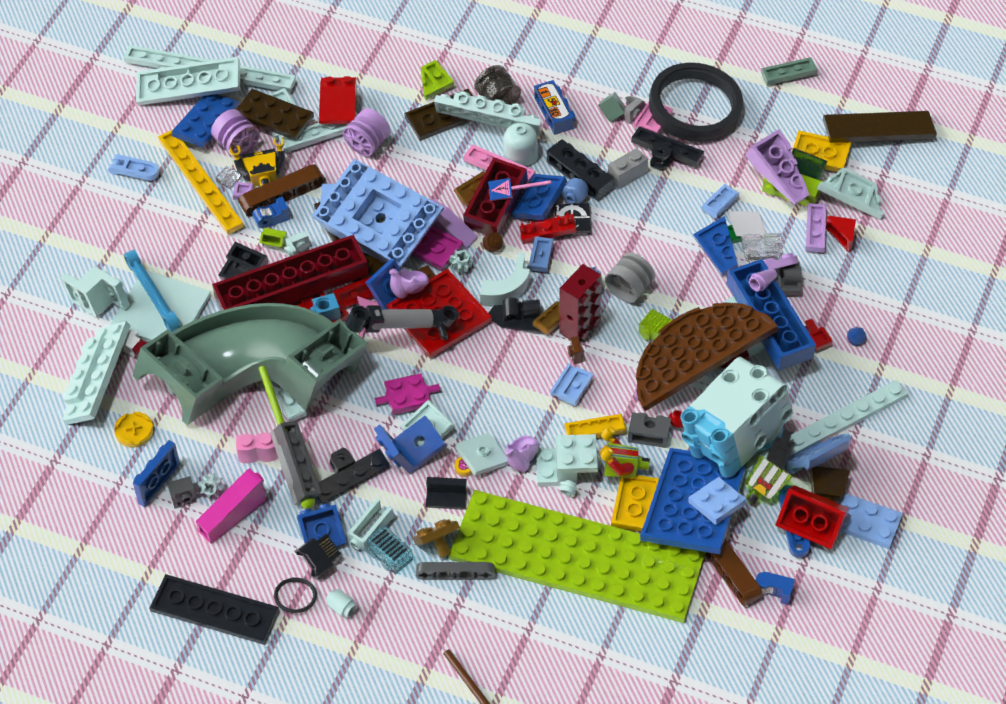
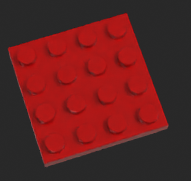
(442, 291)

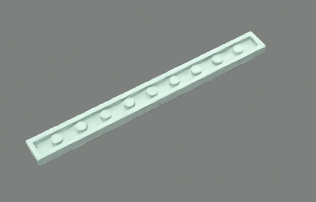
(248, 75)
(840, 420)

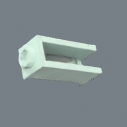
(368, 524)

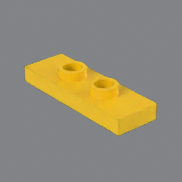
(596, 426)

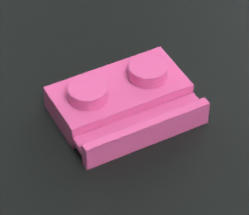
(646, 120)

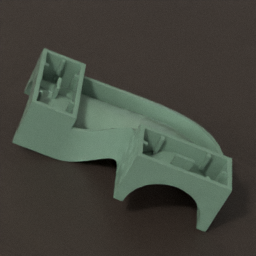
(225, 349)

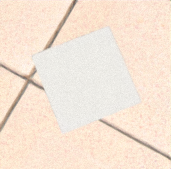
(746, 222)

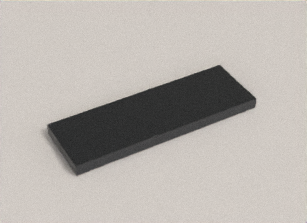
(214, 609)

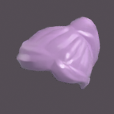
(407, 282)
(521, 452)

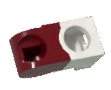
(133, 344)

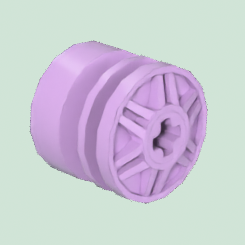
(234, 129)
(366, 132)

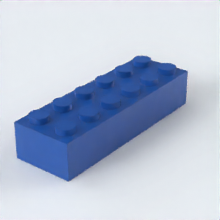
(792, 341)

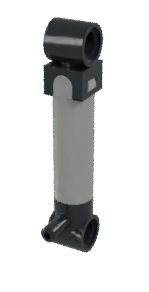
(375, 319)

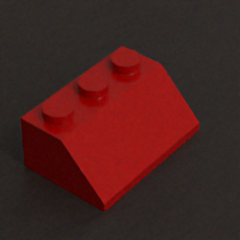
(812, 516)

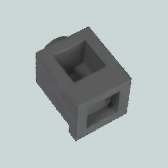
(182, 491)

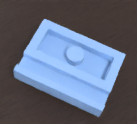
(571, 384)

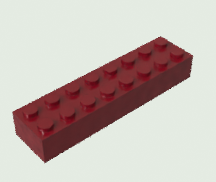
(295, 276)

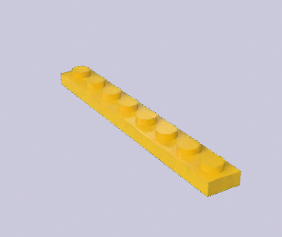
(201, 183)

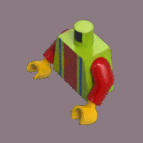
(620, 459)

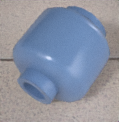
(575, 191)

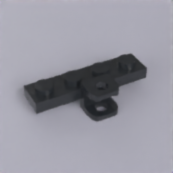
(666, 148)
(350, 473)

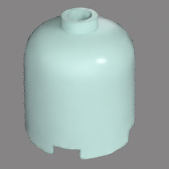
(521, 144)

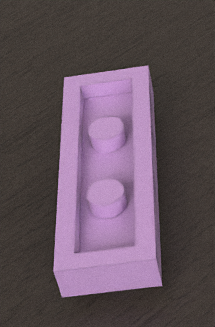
(815, 227)

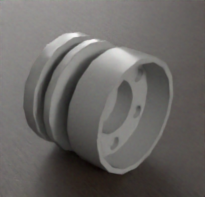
(630, 277)

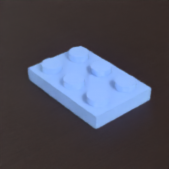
(870, 521)

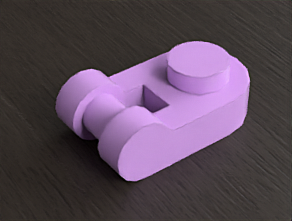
(787, 259)

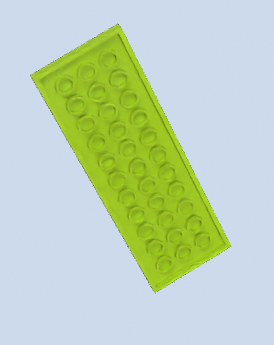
(578, 556)

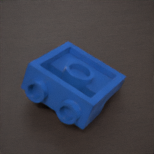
(321, 521)

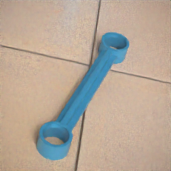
(134, 263)

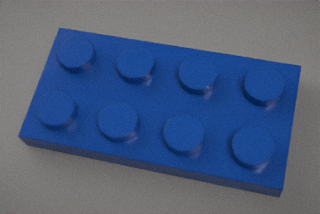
(199, 120)

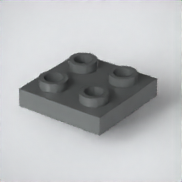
(789, 279)

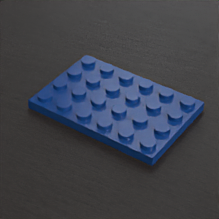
(672, 517)

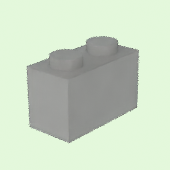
(628, 168)

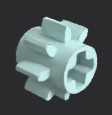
(461, 261)
(211, 490)

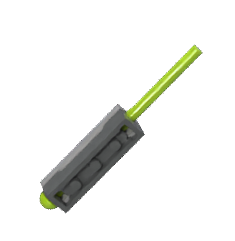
(292, 453)

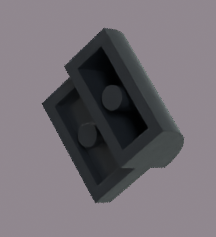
(241, 260)

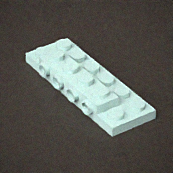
(188, 81)
(485, 110)
(94, 372)

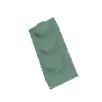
(789, 71)

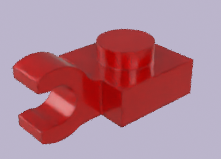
(818, 335)

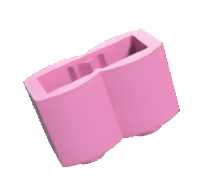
(255, 448)

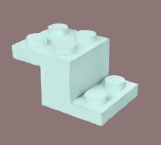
(96, 291)
(571, 456)

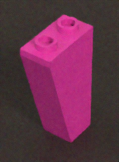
(232, 506)

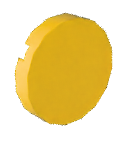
(133, 429)

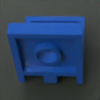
(404, 448)

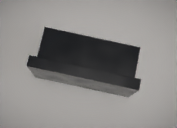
(446, 493)

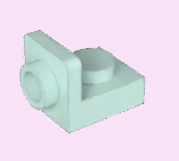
(297, 243)

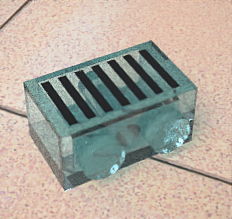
(389, 550)

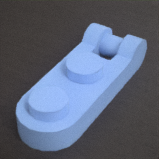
(134, 168)

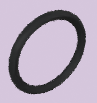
(291, 580)

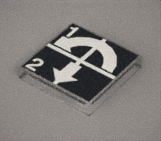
(581, 214)

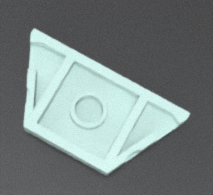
(853, 190)

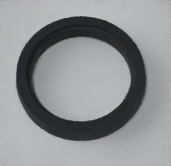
(694, 132)

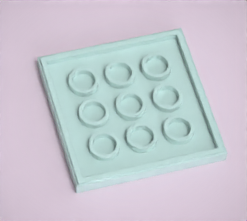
(182, 299)

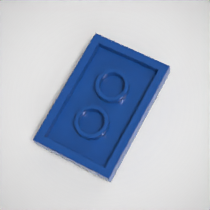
(538, 200)
(156, 473)

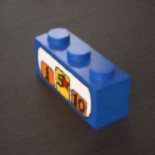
(554, 107)

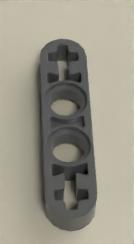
(455, 570)

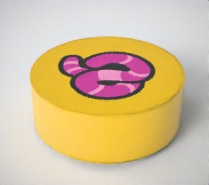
(461, 468)

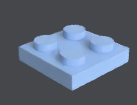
(717, 500)

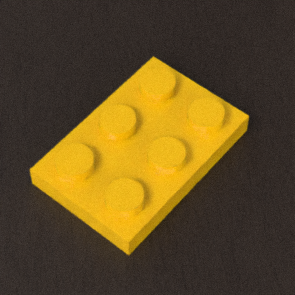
(819, 146)
(633, 502)

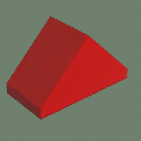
(842, 230)

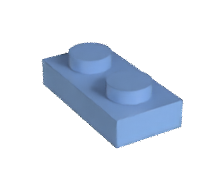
(540, 254)

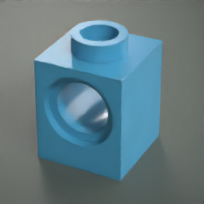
(326, 306)

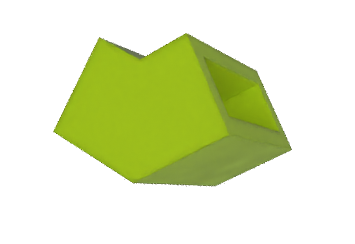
(273, 237)

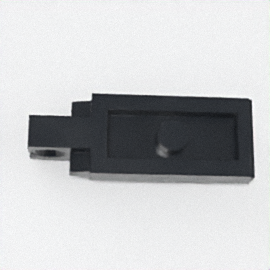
(780, 449)

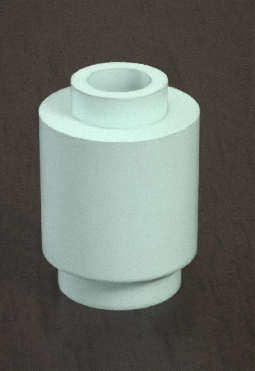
(341, 603)

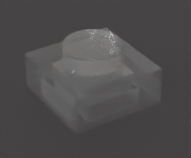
(228, 177)

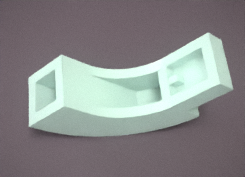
(514, 286)

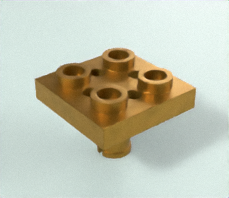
(437, 535)

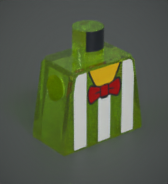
(765, 480)

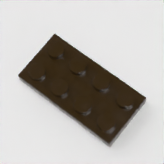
(275, 114)

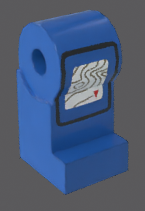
(272, 214)
(776, 585)

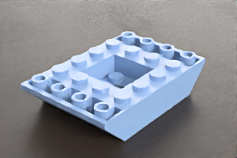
(366, 195)

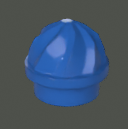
(856, 336)

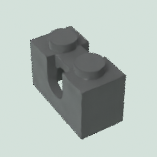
(654, 436)

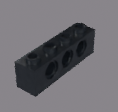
(576, 165)

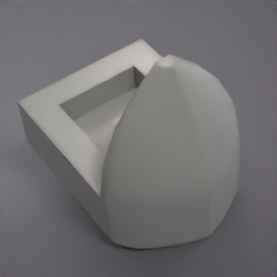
(634, 108)

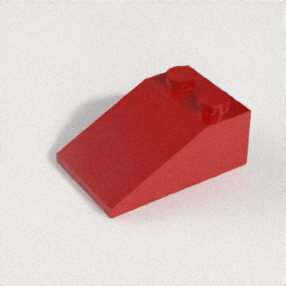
(337, 100)

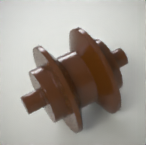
(492, 242)

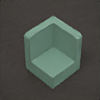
(612, 106)

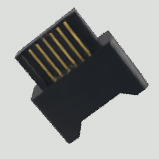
(318, 554)

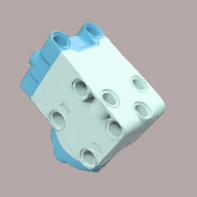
(737, 416)

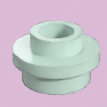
(568, 488)

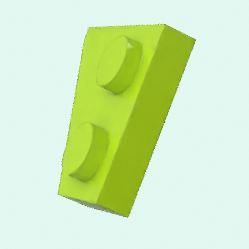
(435, 79)

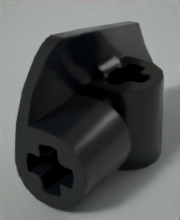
(516, 314)

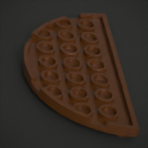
(696, 346)

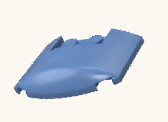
(819, 453)

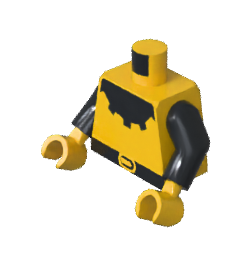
(260, 166)

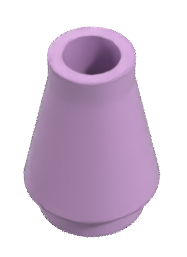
(762, 279)

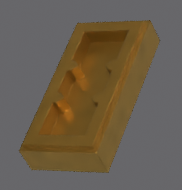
(548, 319)

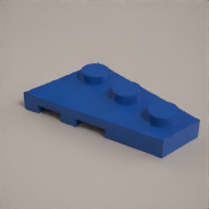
(717, 245)

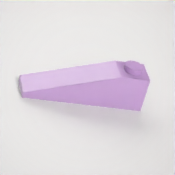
(776, 163)

